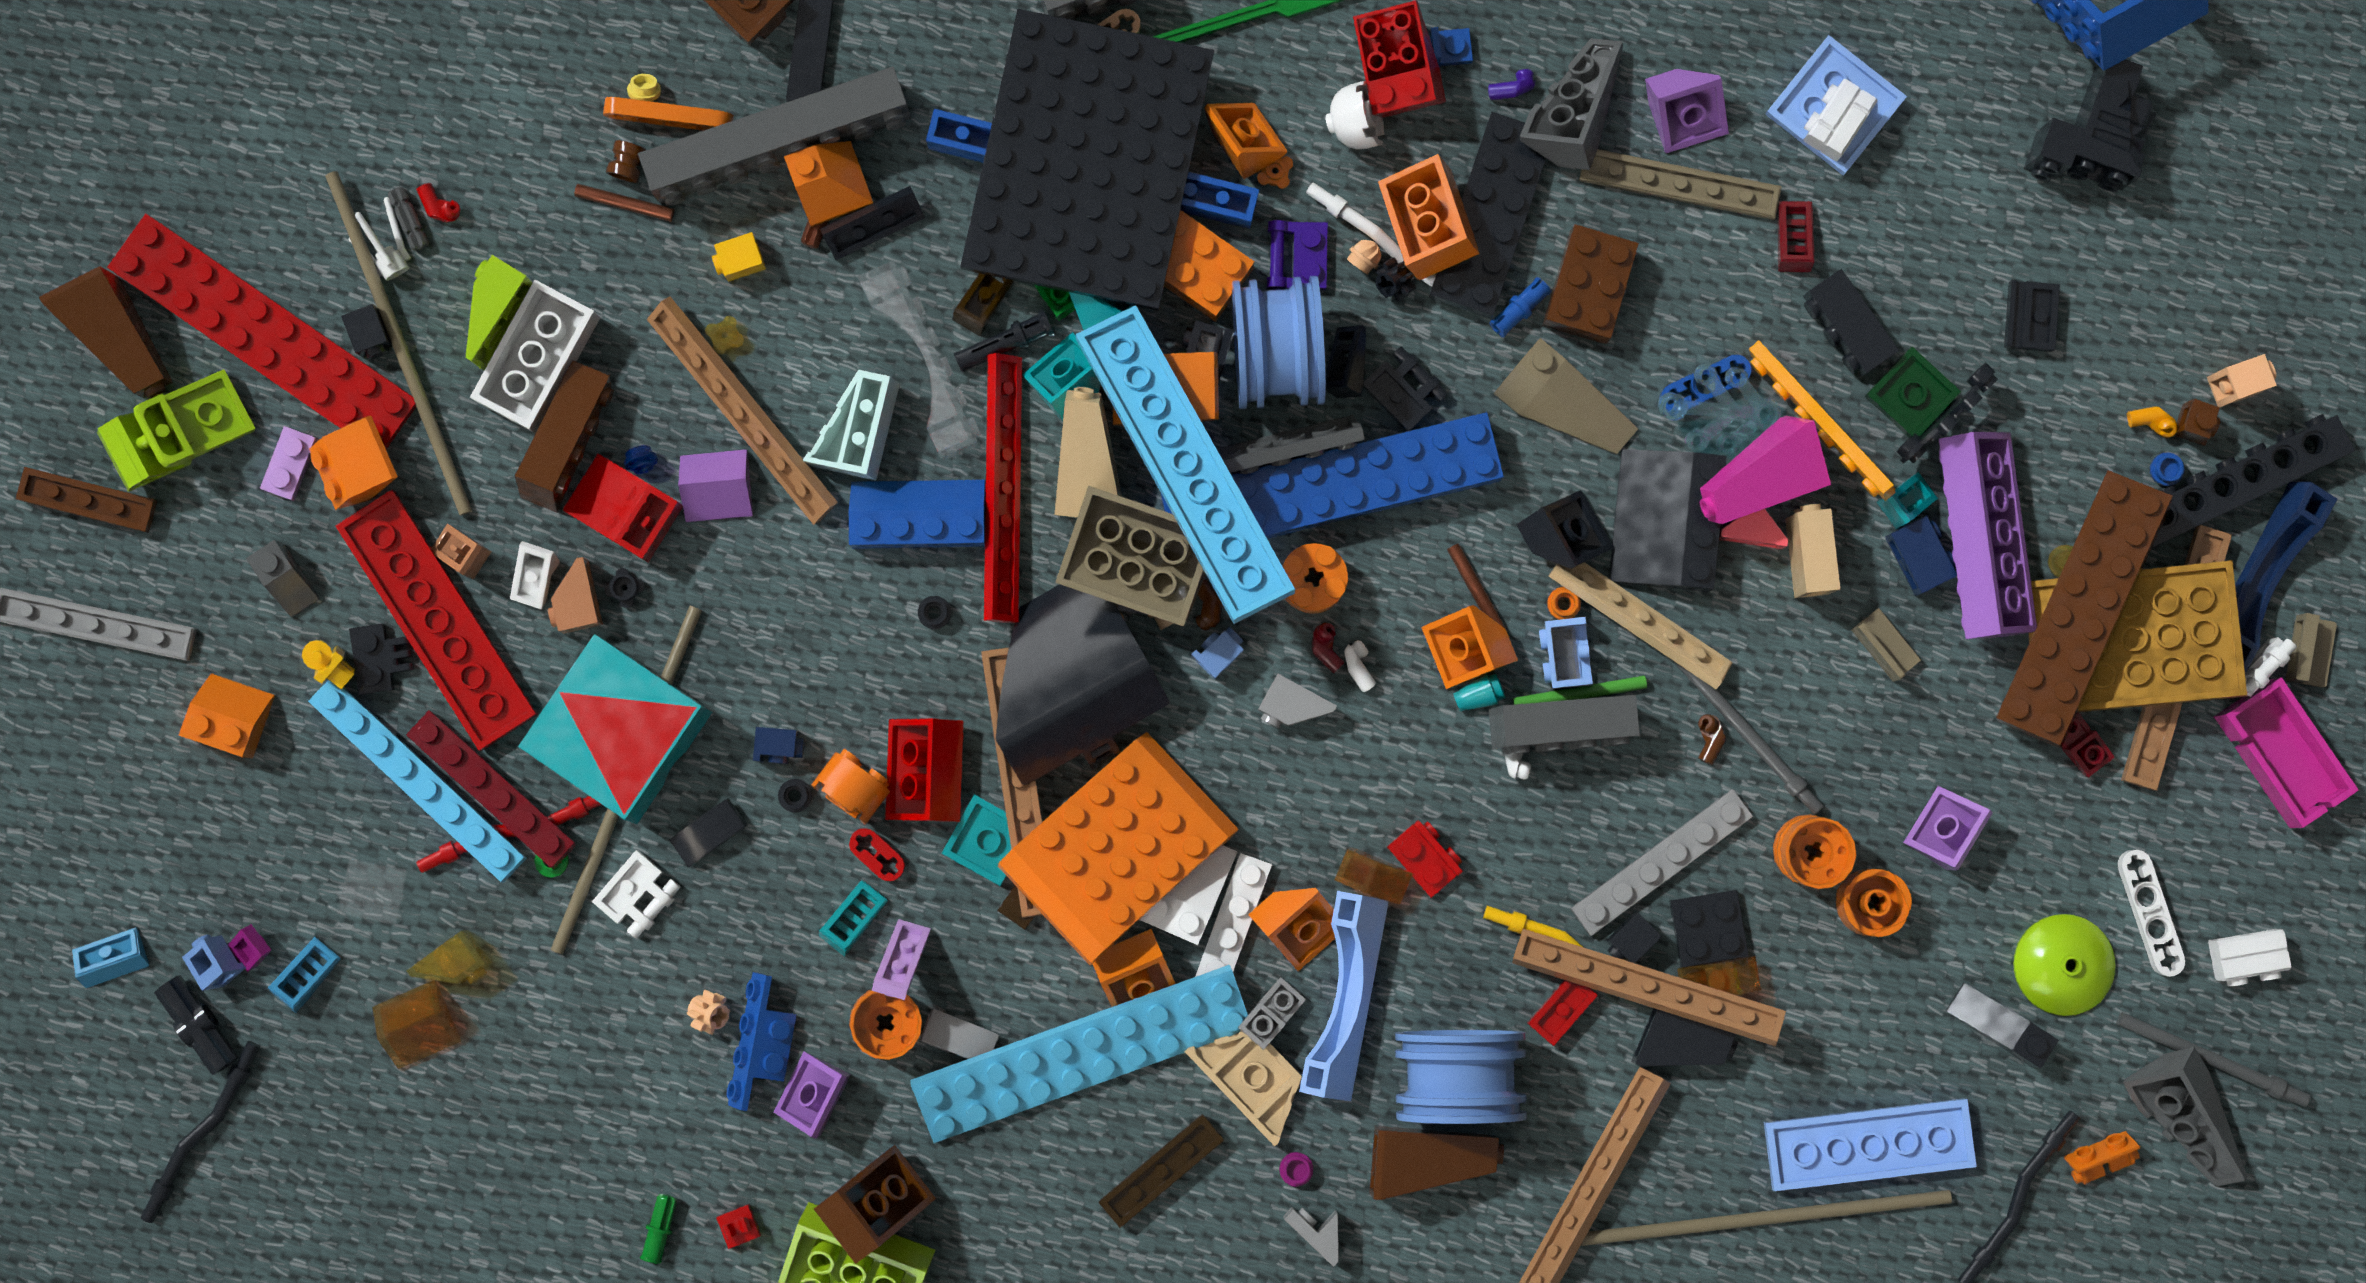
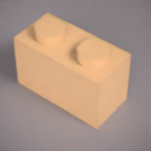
(2242, 380)

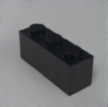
(1849, 324)

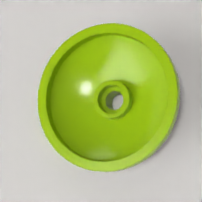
(2042, 964)

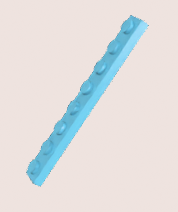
(418, 780)

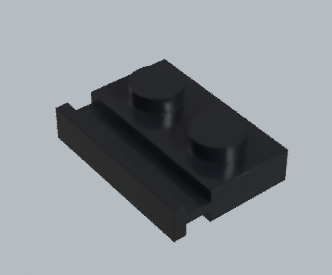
(2032, 316)

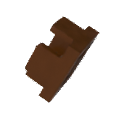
(750, 17)

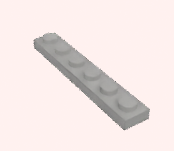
(1661, 862)

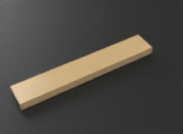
(1644, 622)

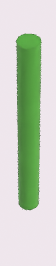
(1586, 692)

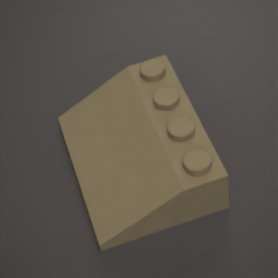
(1132, 557)

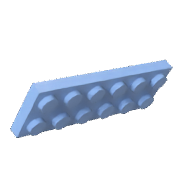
(1869, 1144)

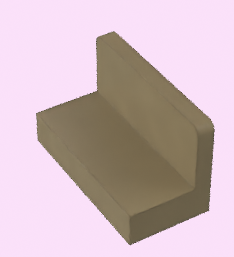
(1886, 645)
(2312, 658)

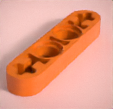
(664, 114)

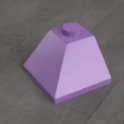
(1687, 107)

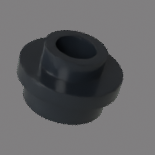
(929, 602)
(787, 787)

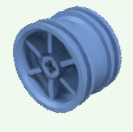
(1279, 342)
(1460, 1076)

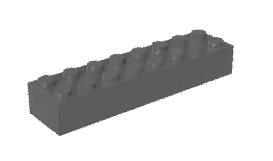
(767, 136)

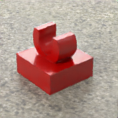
(738, 1226)

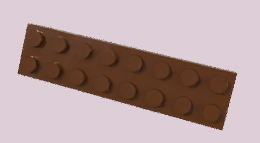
(2084, 608)

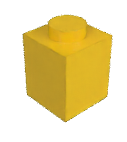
(738, 257)

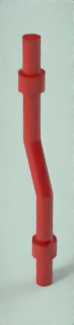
(451, 851)

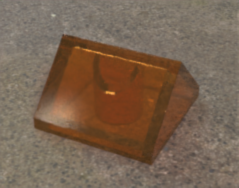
(415, 1025)

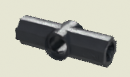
(195, 1025)

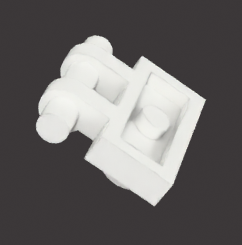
(2266, 661)
(629, 886)

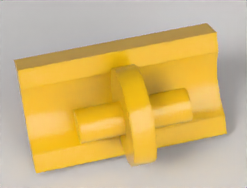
(327, 664)

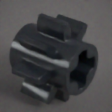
(1395, 279)

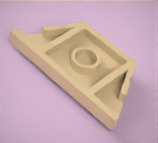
(1252, 1078)

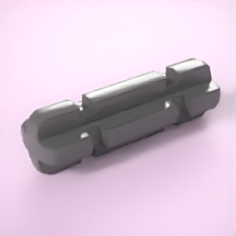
(408, 218)

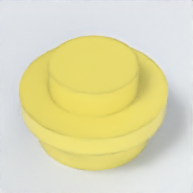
(644, 88)

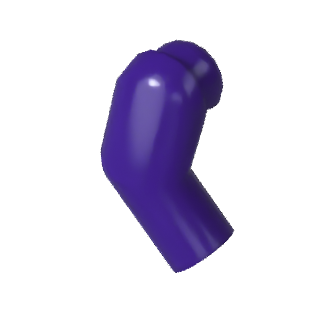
(1513, 89)

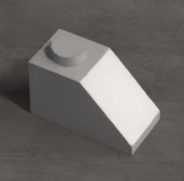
(1292, 704)

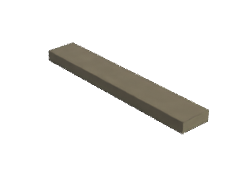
(1683, 184)

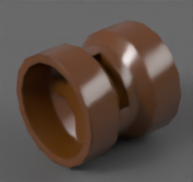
(626, 161)

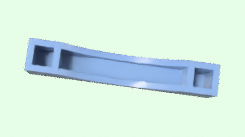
(1334, 1060)

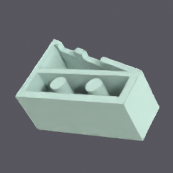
(858, 429)

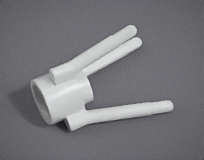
(389, 261)

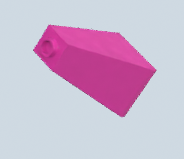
(1771, 470)

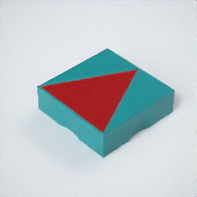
(615, 729)

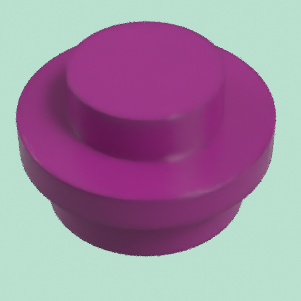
(1296, 1169)

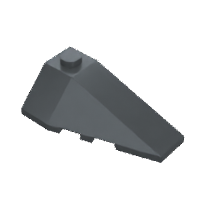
(1573, 114)

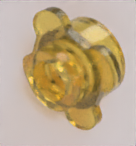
(733, 339)

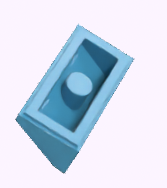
(109, 958)

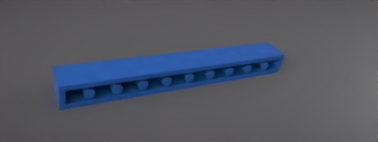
(1202, 195)

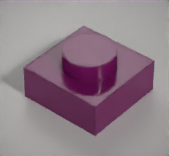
(249, 947)

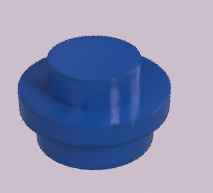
(2167, 469)

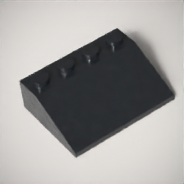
(1660, 523)

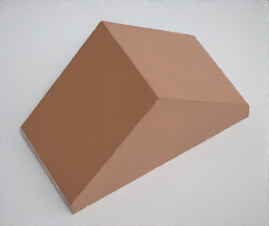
(460, 552)

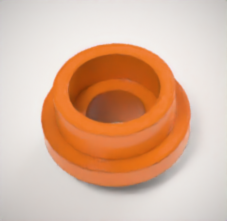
(1555, 611)

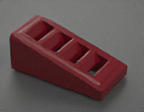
(1793, 257)

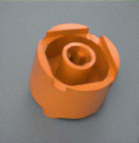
(1322, 561)
(851, 786)
(1890, 911)

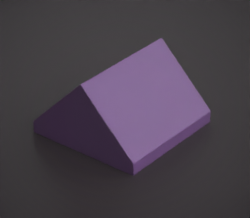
(715, 485)
(1947, 828)
(811, 1094)

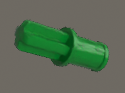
(659, 1229)

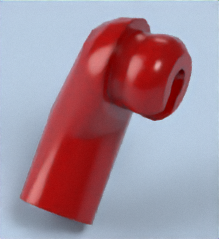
(435, 207)

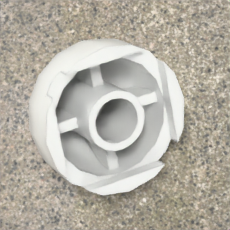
(1353, 119)

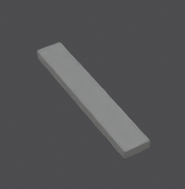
(96, 624)

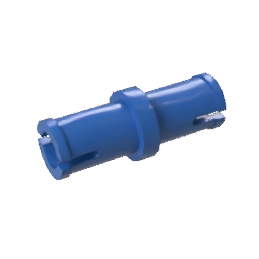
(1520, 307)

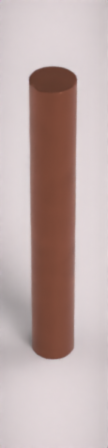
(624, 202)
(1473, 583)

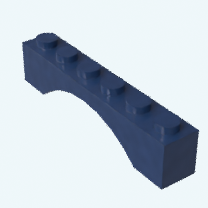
(2293, 523)

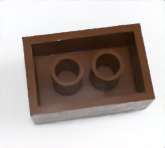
(1590, 284)
(875, 1204)

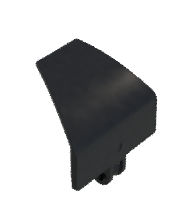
(1071, 683)

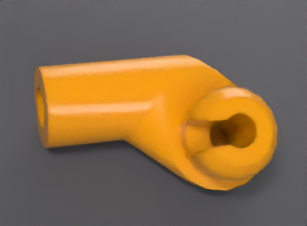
(2155, 418)

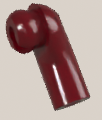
(1323, 646)

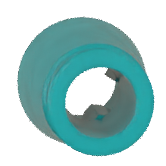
(1480, 693)

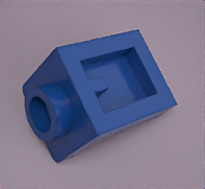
(1451, 46)

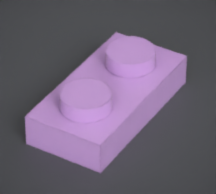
(288, 463)

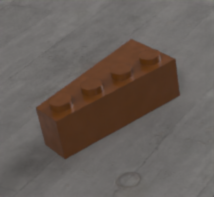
(563, 436)

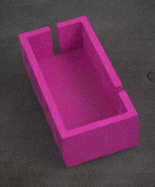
(2286, 753)

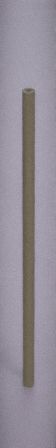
(398, 343)
(610, 818)
(1767, 1217)

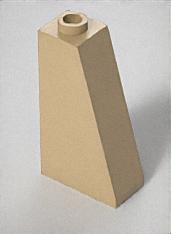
(1084, 452)

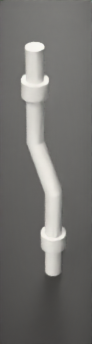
(1338, 207)

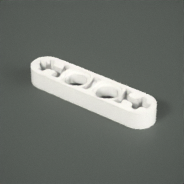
(2156, 910)

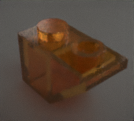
(1373, 876)
(1731, 976)

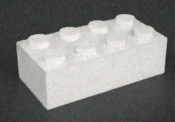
(535, 356)

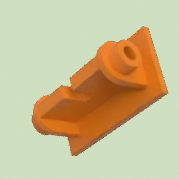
(2116, 1149)

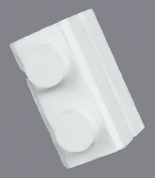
(1839, 120)
(2250, 955)

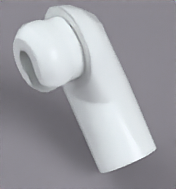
(1356, 667)
(1516, 767)

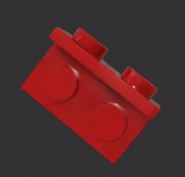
(1425, 857)

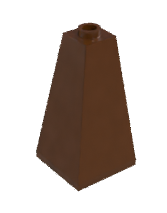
(108, 324)
(1423, 1159)

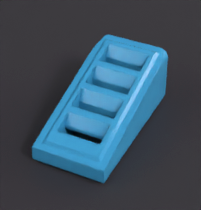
(305, 992)

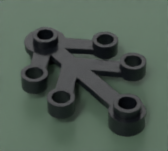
(1914, 447)

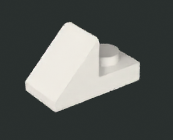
(533, 575)

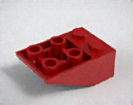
(1398, 60)
(623, 507)

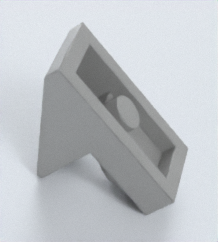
(1322, 1239)

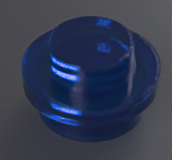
(640, 459)

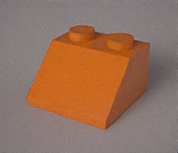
(353, 463)
(227, 716)
(1133, 969)

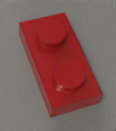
(1561, 1010)

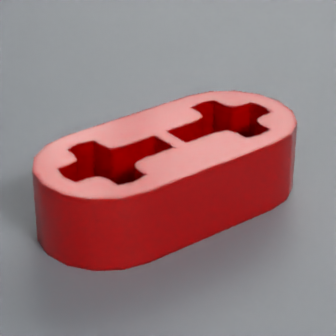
(871, 860)

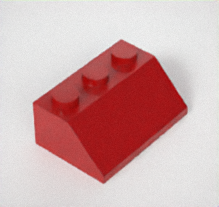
(924, 769)

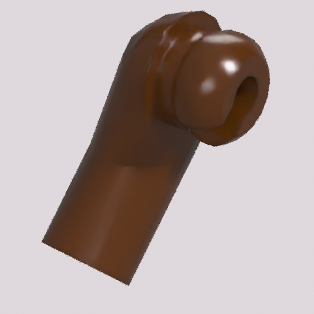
(1211, 607)
(1713, 736)

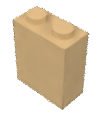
(1812, 551)

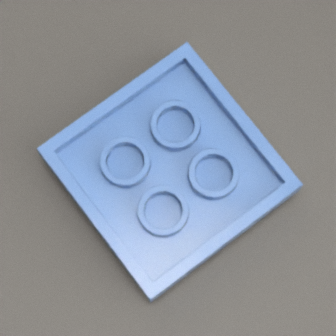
(1804, 94)

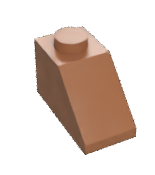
(575, 600)

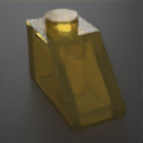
(454, 961)

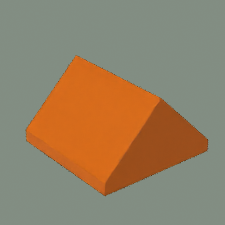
(1244, 136)

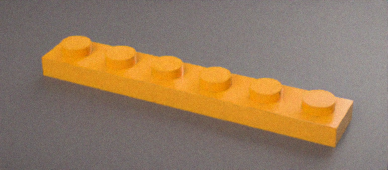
(1829, 432)

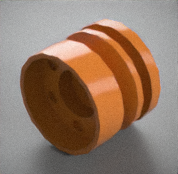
(1833, 857)
(885, 1043)

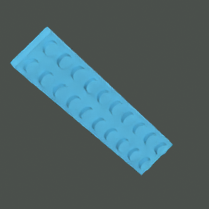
(1185, 464)
(1080, 1054)

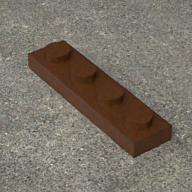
(86, 499)

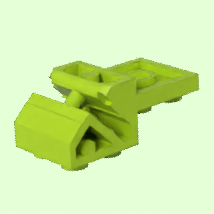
(174, 429)

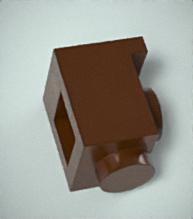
(2197, 421)

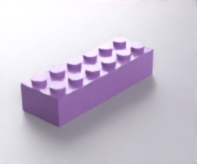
(1987, 535)

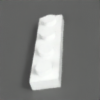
(1233, 917)

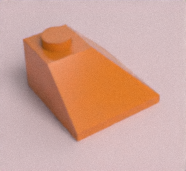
(828, 181)
(1468, 645)
(1296, 923)

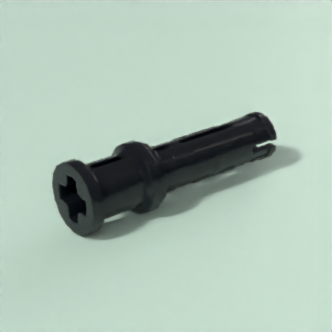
(1019, 335)

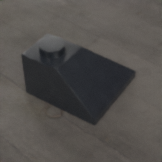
(1565, 532)

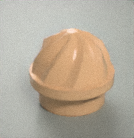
(1365, 255)

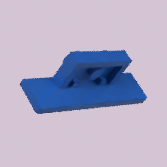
(762, 1043)

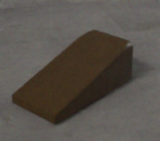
(981, 303)

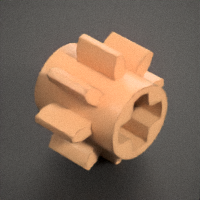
(708, 1012)

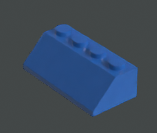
(917, 514)

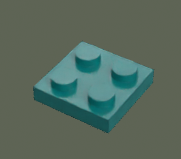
(980, 840)

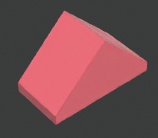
(1756, 530)

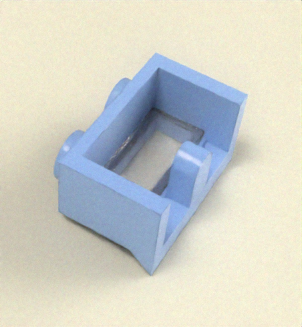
(1567, 653)

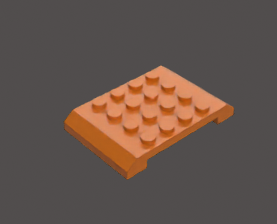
(1117, 847)

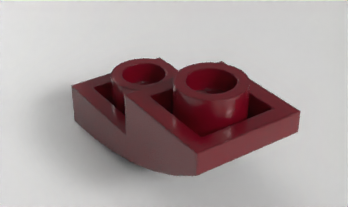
(2086, 747)

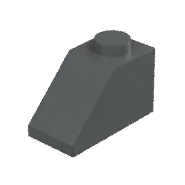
(283, 577)

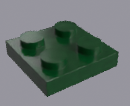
(1912, 393)

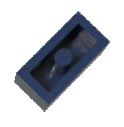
(1922, 555)

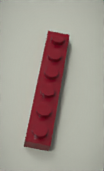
(491, 789)

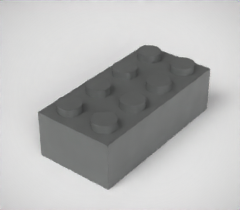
(1564, 722)

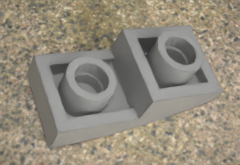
(1271, 1013)
(957, 1035)

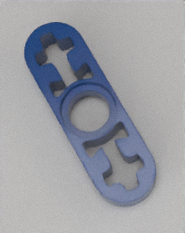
(1723, 366)

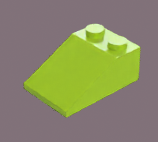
(494, 304)

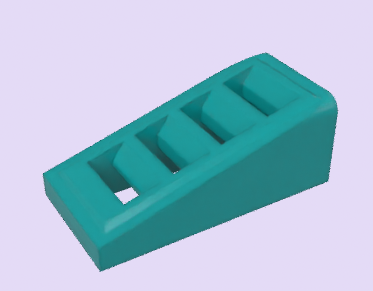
(853, 936)

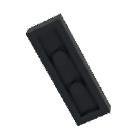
(872, 223)

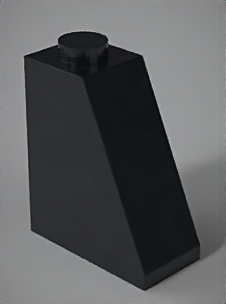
(1682, 1041)

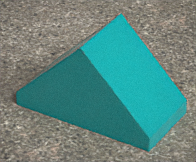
(1908, 501)

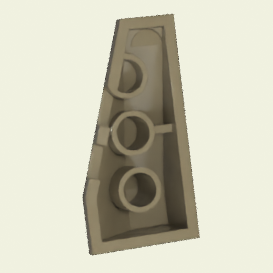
(1560, 397)

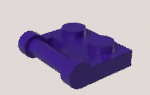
(1308, 252)

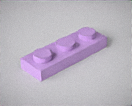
(901, 959)

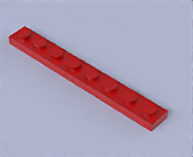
(1003, 488)

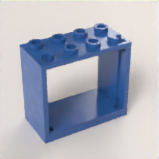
(2122, 30)

